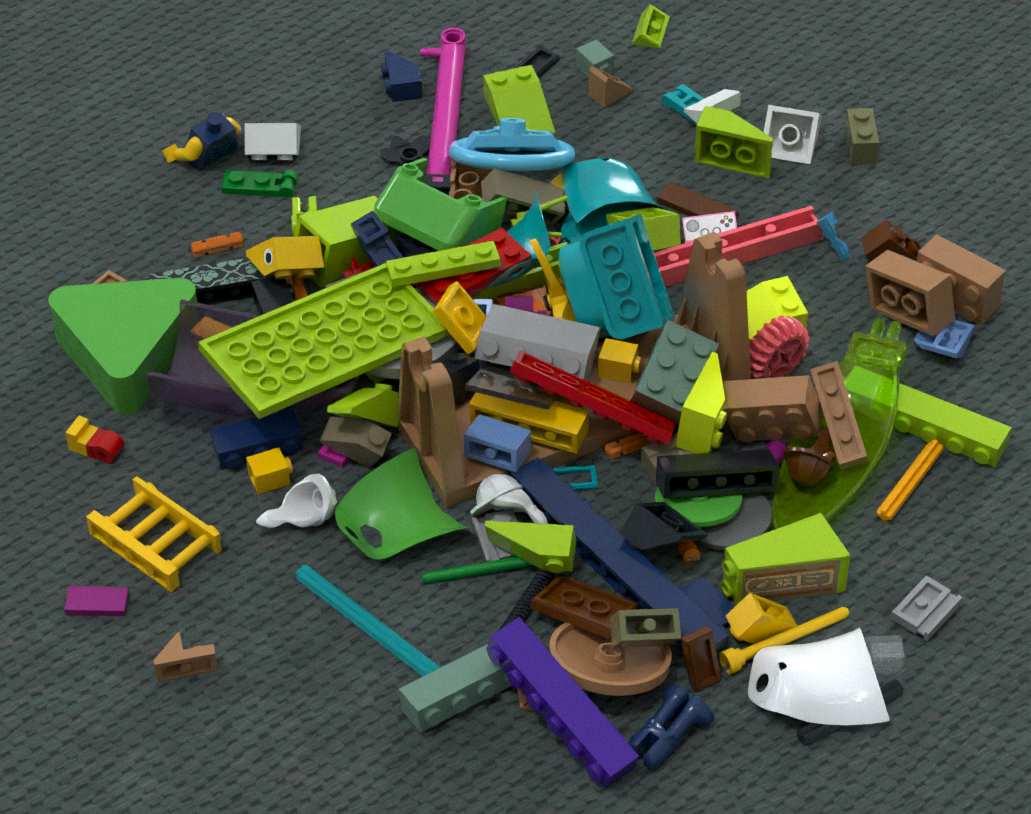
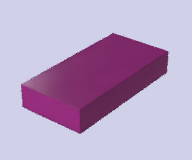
(96, 601)

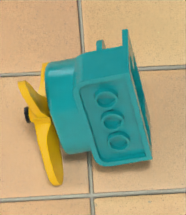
(609, 281)

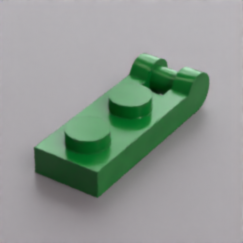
(259, 183)

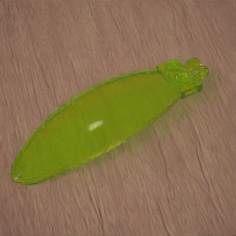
(873, 389)

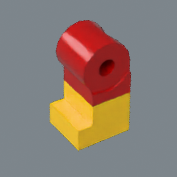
(93, 441)

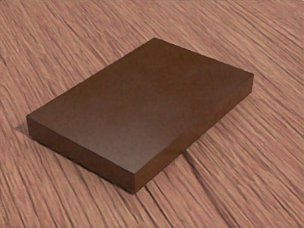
(580, 604)

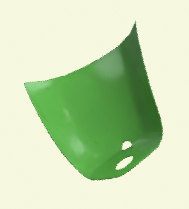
(396, 504)

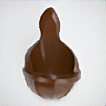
(812, 464)

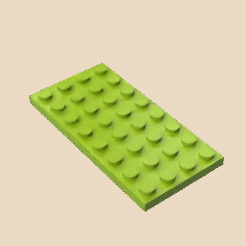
(320, 340)

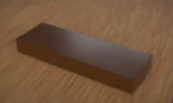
(690, 202)

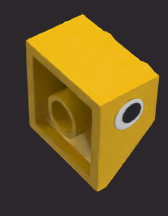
(288, 256)

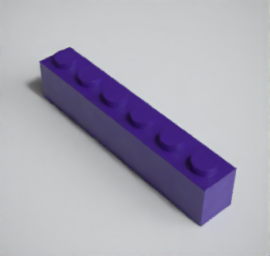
(561, 703)

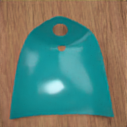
(600, 183)
(528, 228)

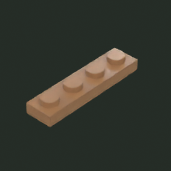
(839, 415)

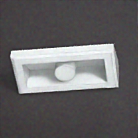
(723, 100)

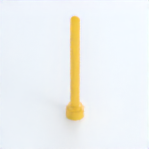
(737, 658)

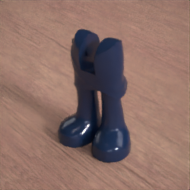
(664, 742)

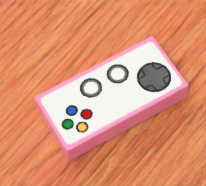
(704, 224)

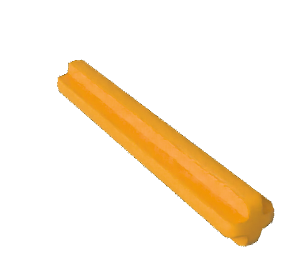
(910, 480)

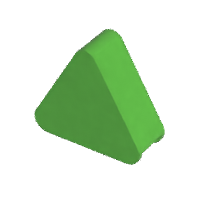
(120, 333)

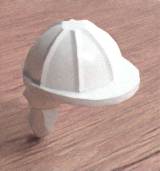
(504, 492)
(304, 505)

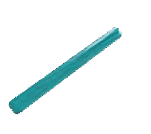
(366, 621)

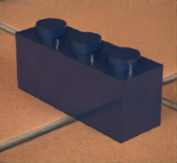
(255, 435)

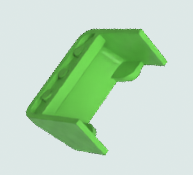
(433, 215)

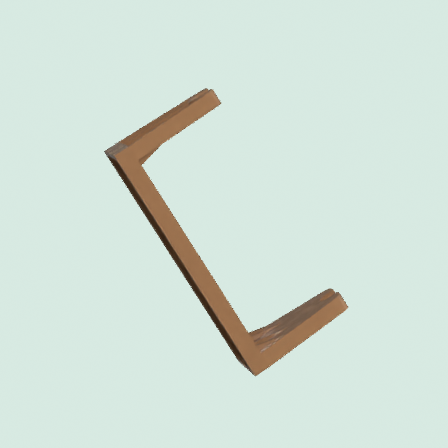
(434, 425)

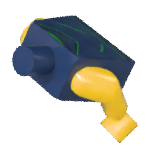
(207, 142)

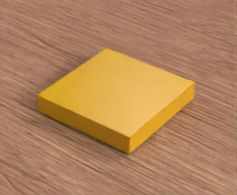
(460, 316)

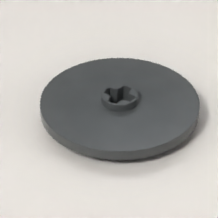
(749, 522)

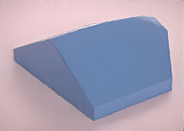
(950, 341)

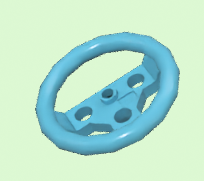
(512, 136)

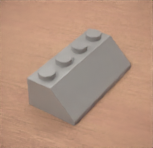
(549, 338)

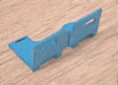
(827, 225)

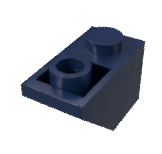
(402, 78)

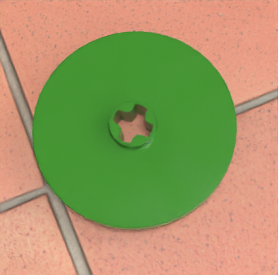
(705, 510)

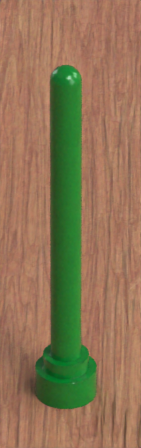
(474, 570)

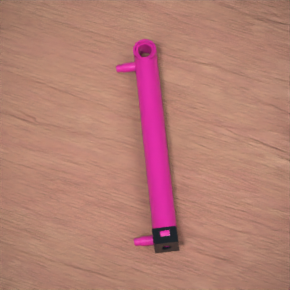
(446, 106)

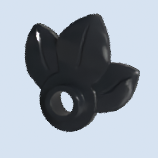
(404, 151)

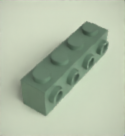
(452, 689)

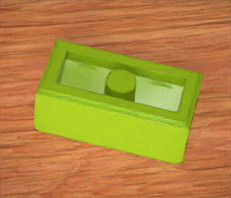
(651, 28)

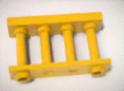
(146, 557)

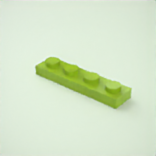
(443, 264)

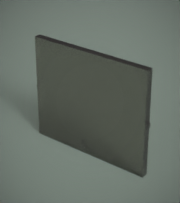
(499, 382)

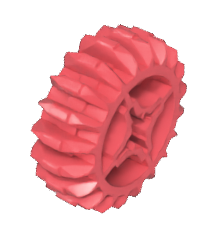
(777, 348)

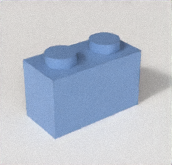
(497, 443)

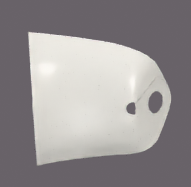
(822, 682)

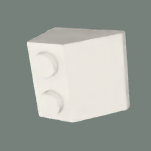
(792, 133)
(272, 139)

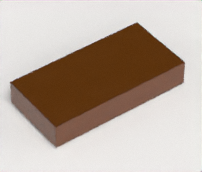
(701, 659)

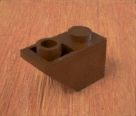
(890, 238)

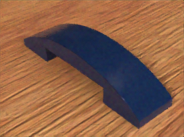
(375, 240)

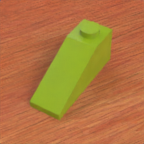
(371, 404)
(543, 545)

